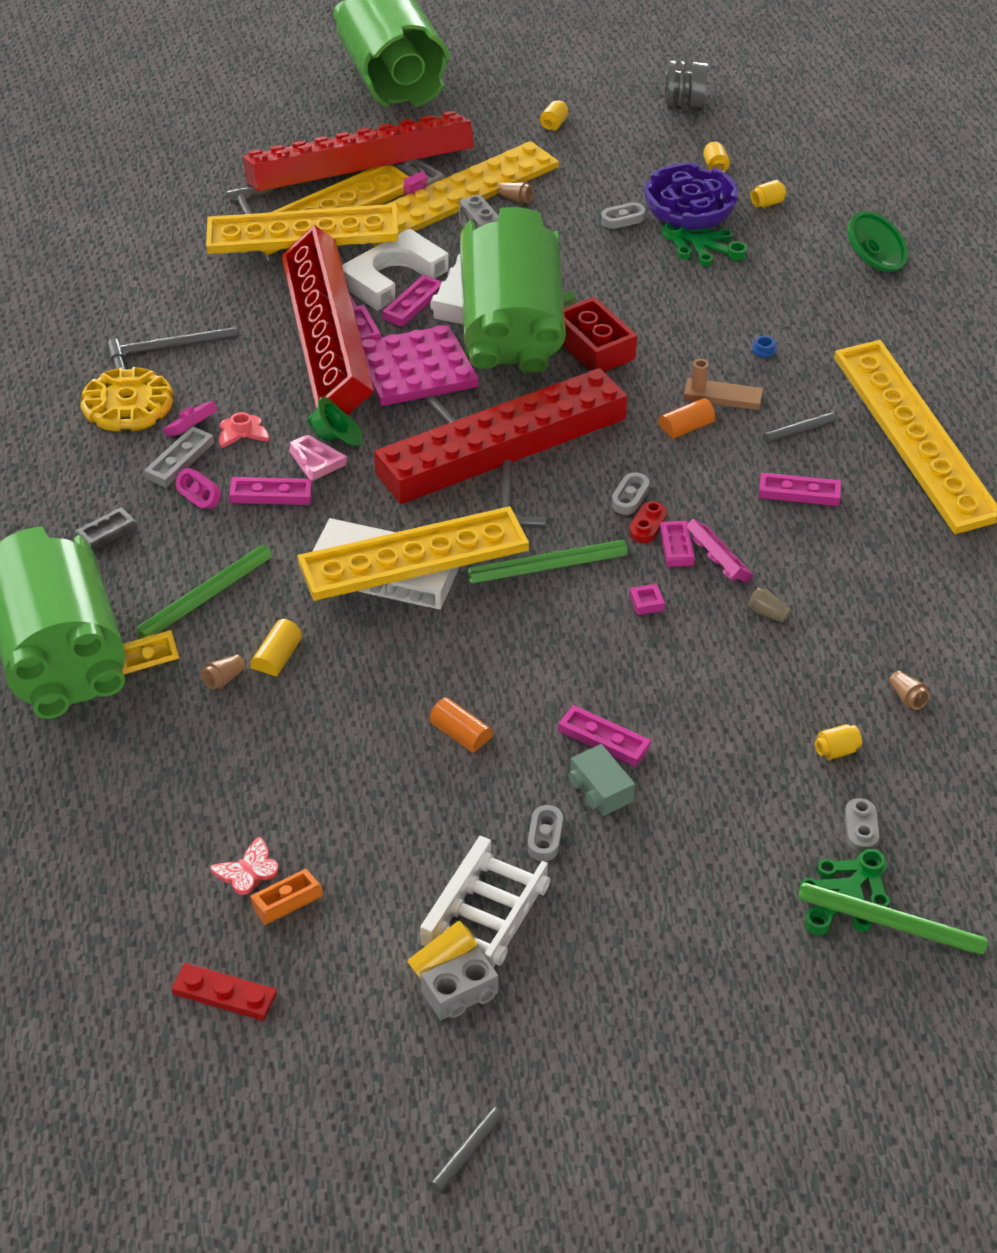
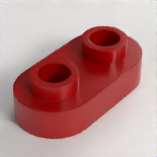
(647, 522)

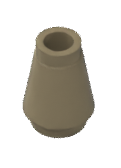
(768, 605)

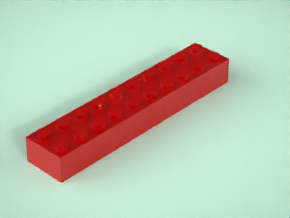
(357, 151)
(326, 321)
(499, 434)

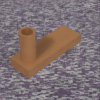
(718, 392)

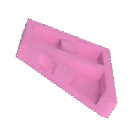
(316, 457)

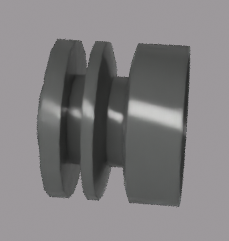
(686, 84)

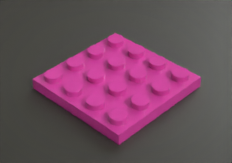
(418, 365)

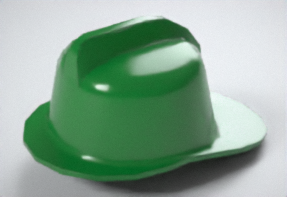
(333, 423)

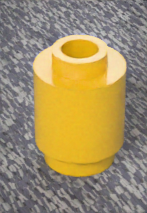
(554, 115)
(716, 156)
(768, 194)
(838, 741)

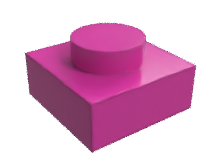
(414, 183)
(647, 599)

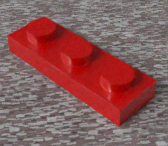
(224, 991)

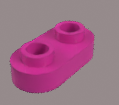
(202, 492)

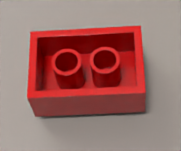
(598, 336)

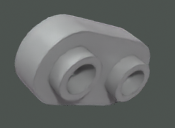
(623, 215)
(626, 497)
(861, 822)
(545, 834)

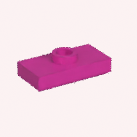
(189, 418)
(677, 544)

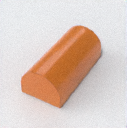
(687, 418)
(460, 724)
(286, 896)

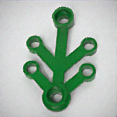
(736, 250)
(848, 886)

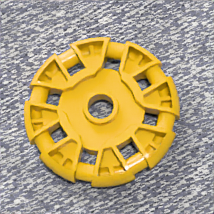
(146, 393)

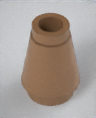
(517, 192)
(221, 672)
(909, 690)

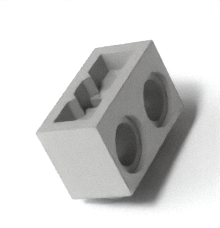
(476, 210)
(458, 979)

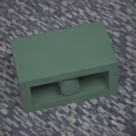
(601, 780)

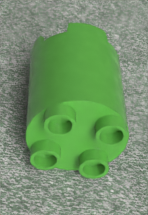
(393, 49)
(512, 291)
(56, 623)

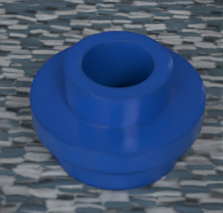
(764, 346)

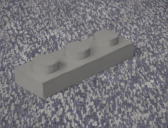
(178, 456)

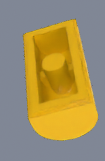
(277, 647)
(149, 652)
(447, 946)

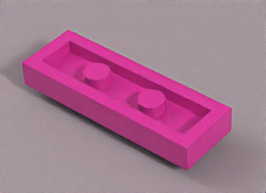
(411, 301)
(800, 489)
(270, 491)
(719, 552)
(596, 730)

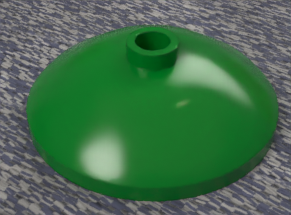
(877, 241)

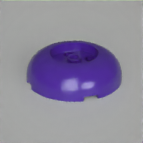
(690, 196)

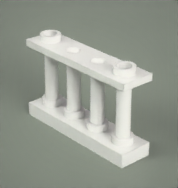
(467, 881)

